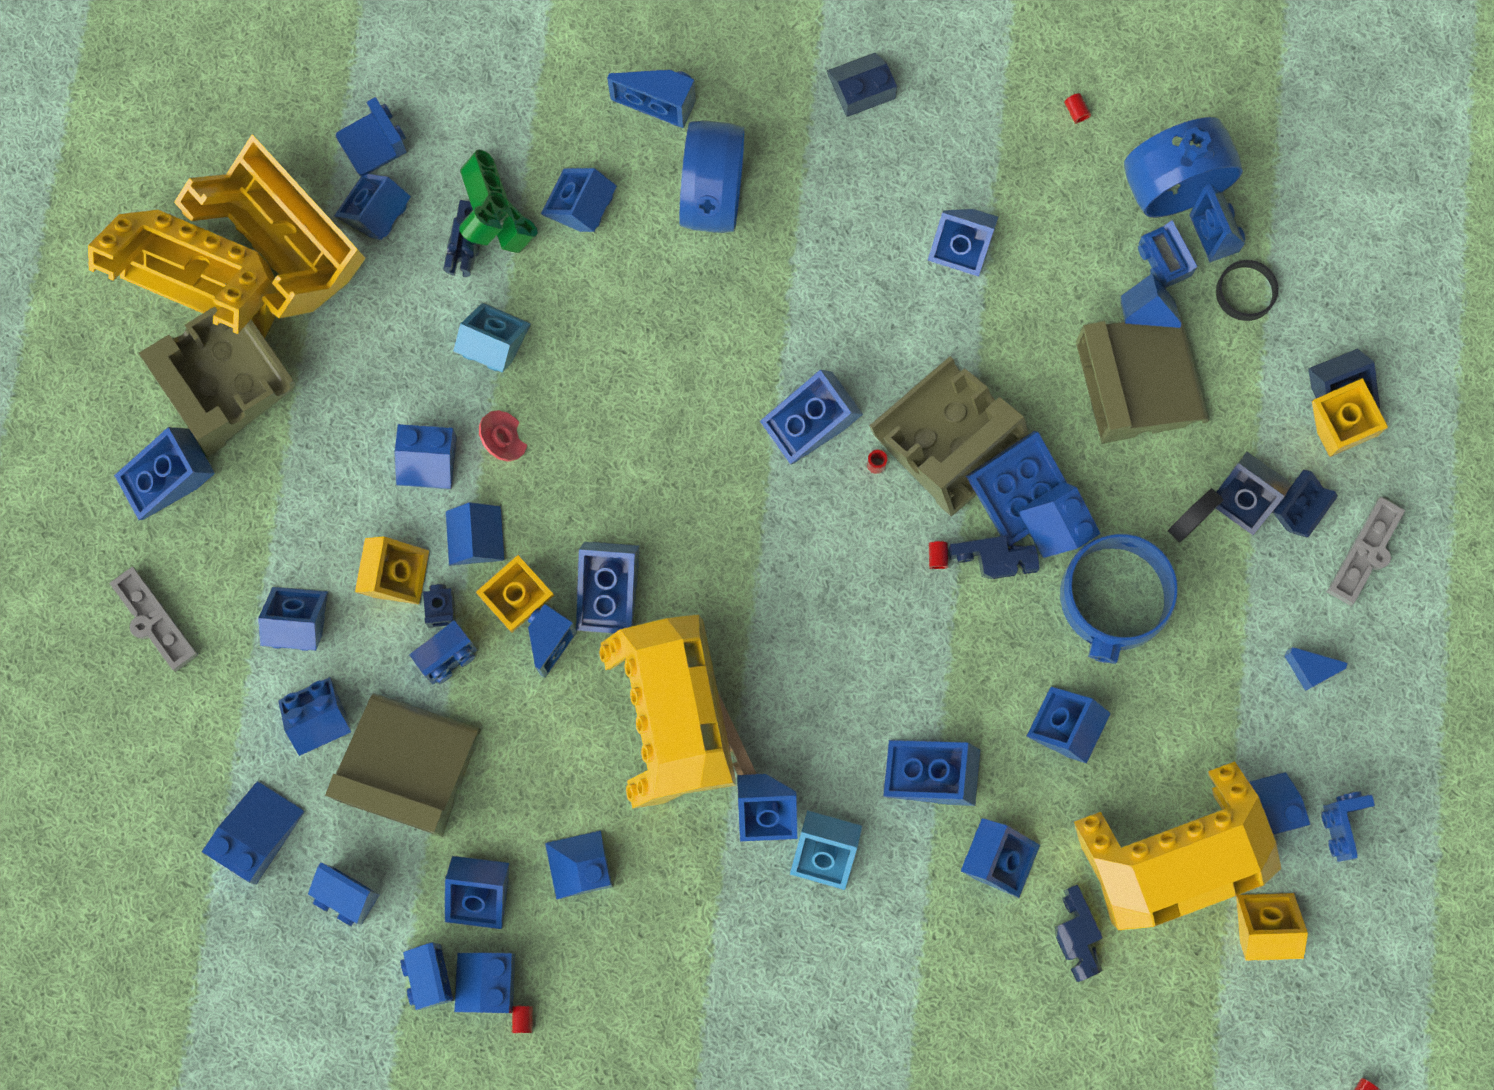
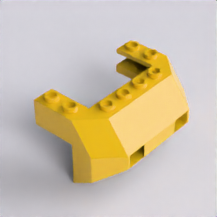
(281, 225)
(187, 266)
(674, 708)
(1188, 863)

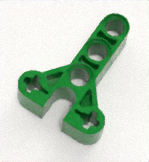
(492, 211)

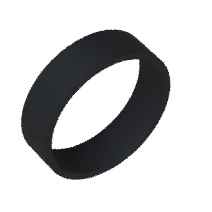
(1253, 265)
(1195, 515)

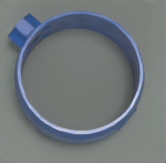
(1161, 165)
(711, 176)
(1105, 647)

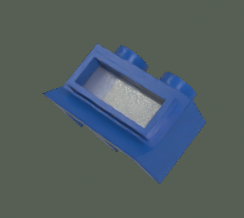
(1167, 255)

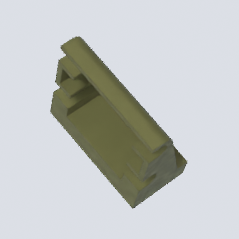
(217, 377)
(1139, 379)
(947, 431)
(404, 764)

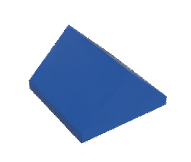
(1150, 305)
(474, 534)

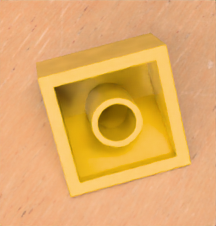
(1347, 417)
(392, 570)
(514, 593)
(1271, 927)

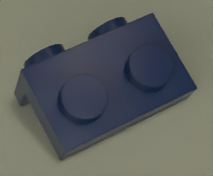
(1304, 504)

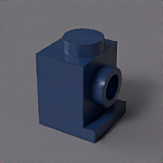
(443, 615)

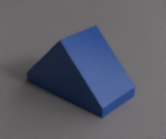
(1311, 667)

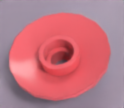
(500, 436)

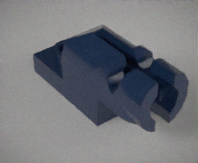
(458, 247)
(995, 557)
(1078, 934)

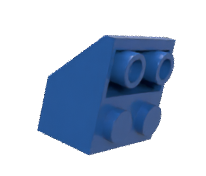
(444, 653)
(313, 716)

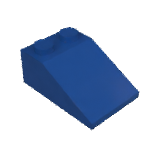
(656, 93)
(1216, 224)
(811, 416)
(164, 472)
(606, 586)
(932, 772)
(253, 833)

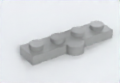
(1366, 552)
(152, 619)

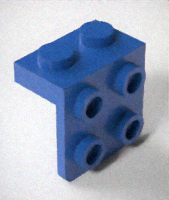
(372, 139)
(1336, 819)

